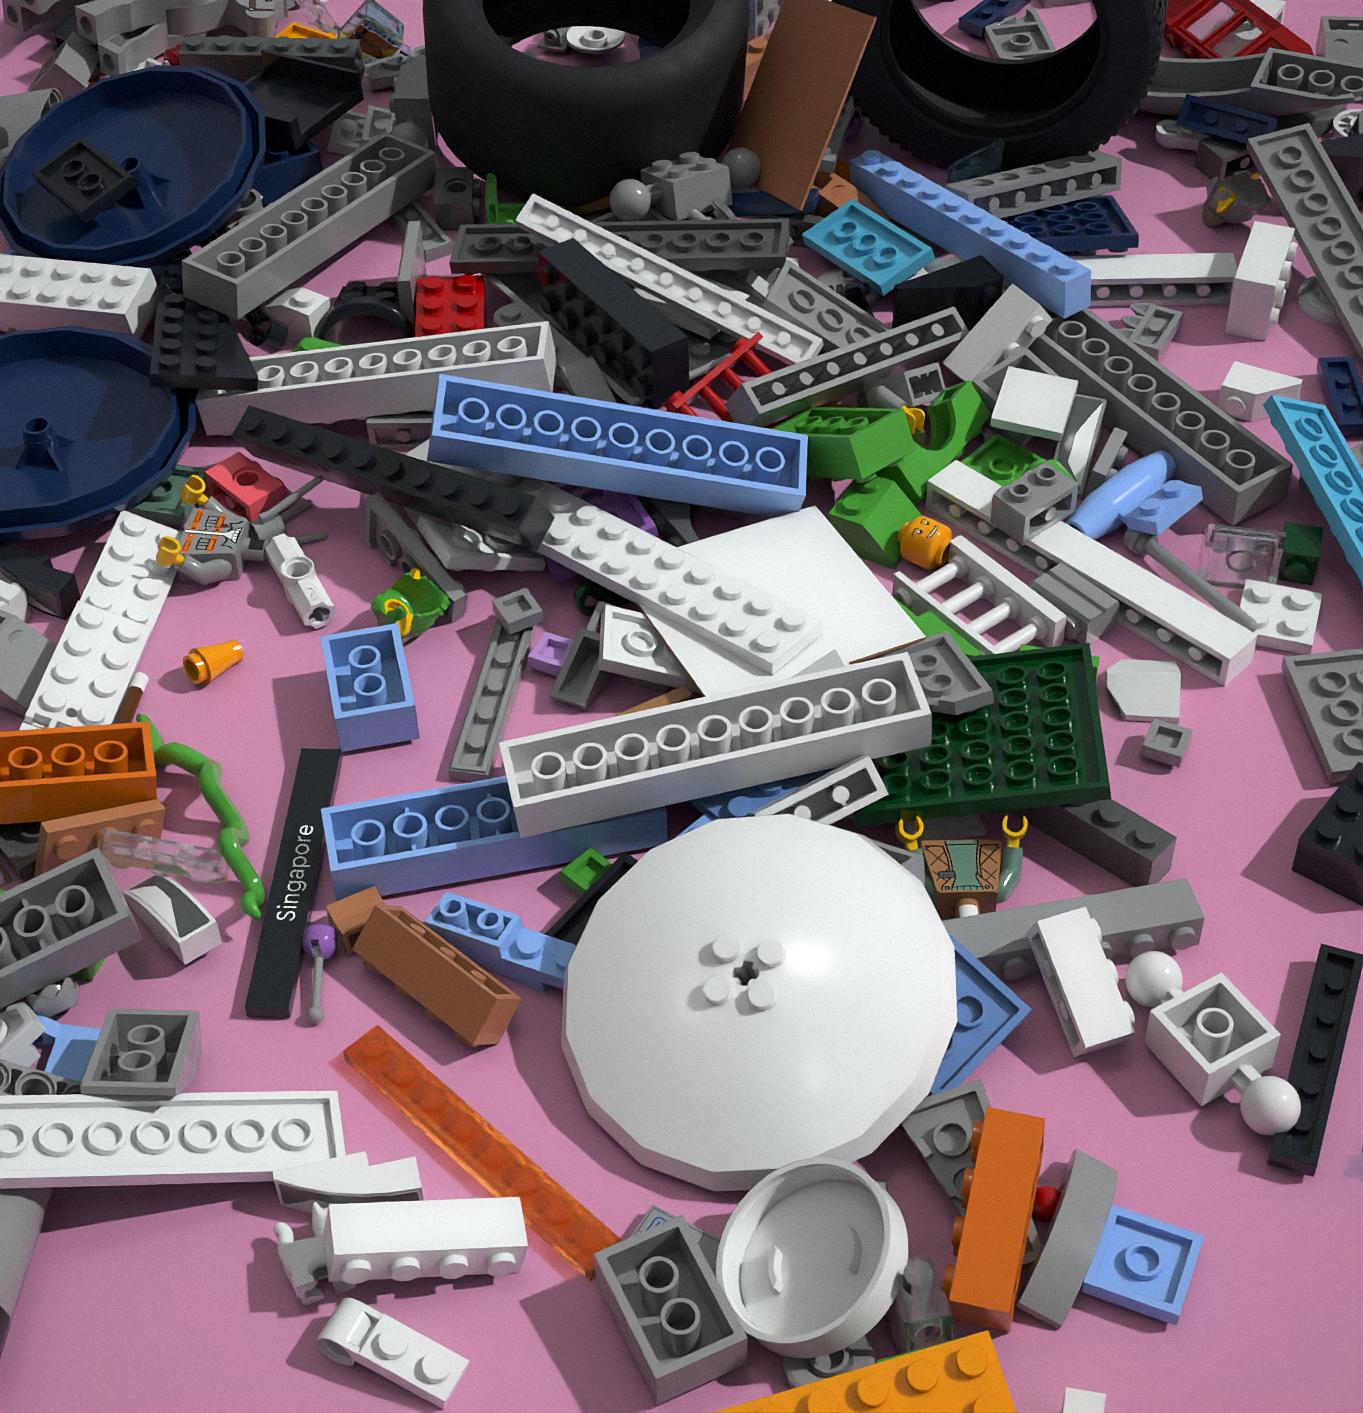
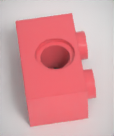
(244, 486)

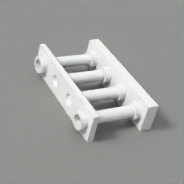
(989, 581)

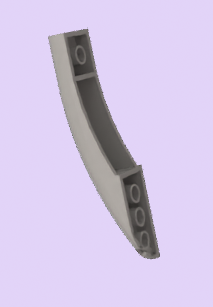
(1261, 83)

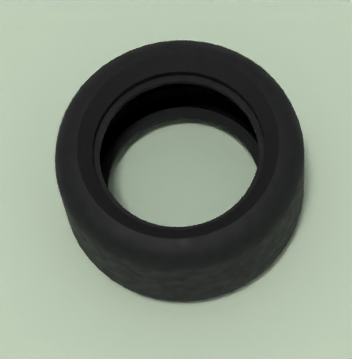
(582, 128)

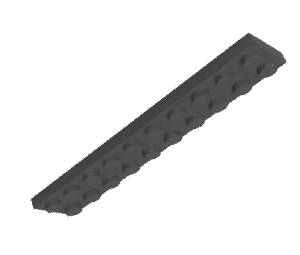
(685, 243)

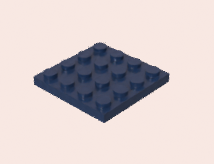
(1080, 226)

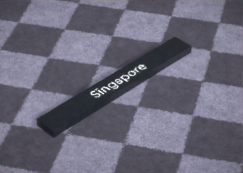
(293, 886)

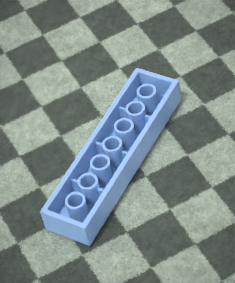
(460, 837)

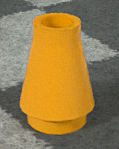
(210, 661)

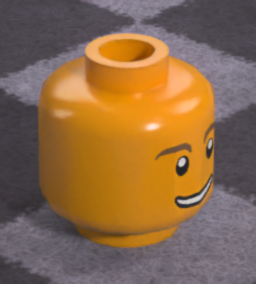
(925, 542)

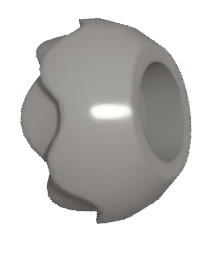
(55, 998)

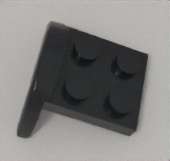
(368, 300)

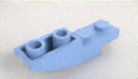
(501, 942)

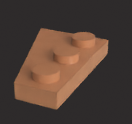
(78, 834)

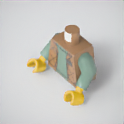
(968, 873)

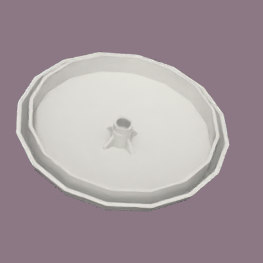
(758, 1000)

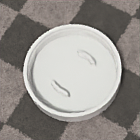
(812, 1257)

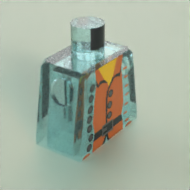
(378, 32)

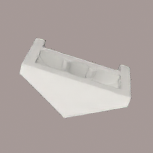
(1145, 689)

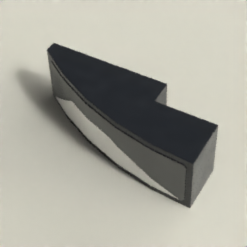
(47, 588)

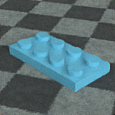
(868, 246)

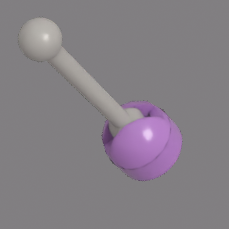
(319, 945)

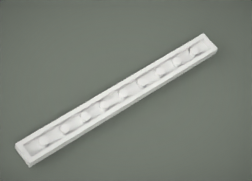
(671, 282)

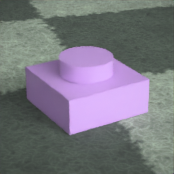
(549, 653)

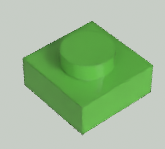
(584, 871)

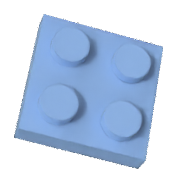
(1143, 1264)

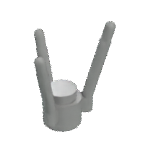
(271, 523)

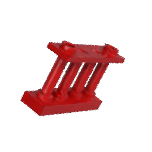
(739, 351)

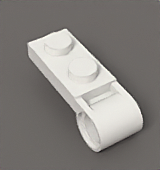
(392, 1351)

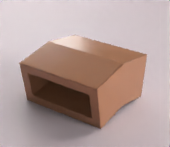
(351, 914)

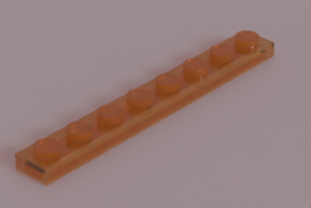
(480, 1149)

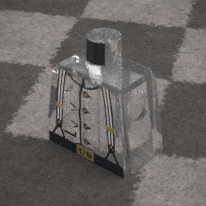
(917, 1306)

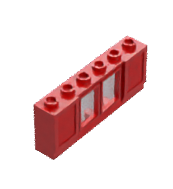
(1226, 29)

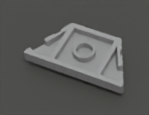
(1019, 38)

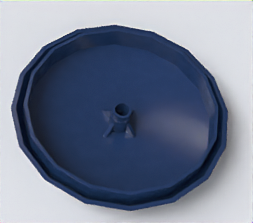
(180, 133)
(82, 429)

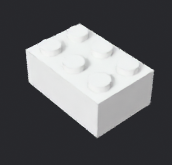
(1261, 281)

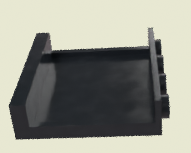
(301, 97)

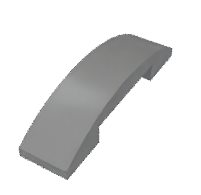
(1070, 1240)

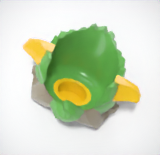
(410, 603)

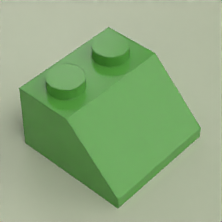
(871, 518)

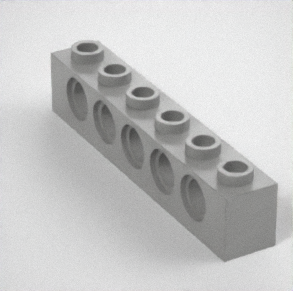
(1042, 184)

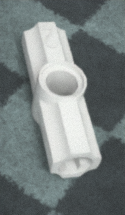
(300, 581)

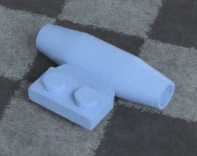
(1138, 498)

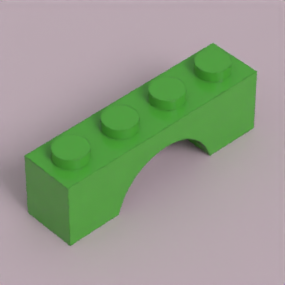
(954, 420)

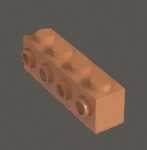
(436, 975)

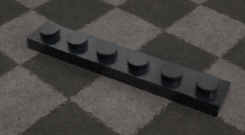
(1318, 1057)

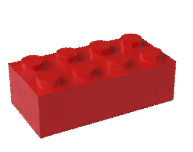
(450, 304)

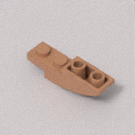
(836, 192)

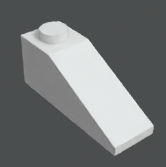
(300, 310)

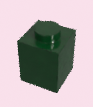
(1300, 553)

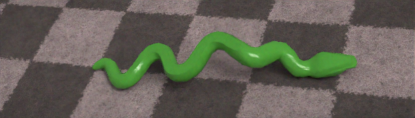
(235, 832)

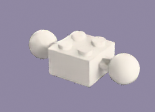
(1213, 1041)

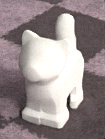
(306, 1259)

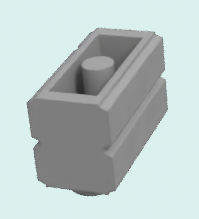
(1087, 607)

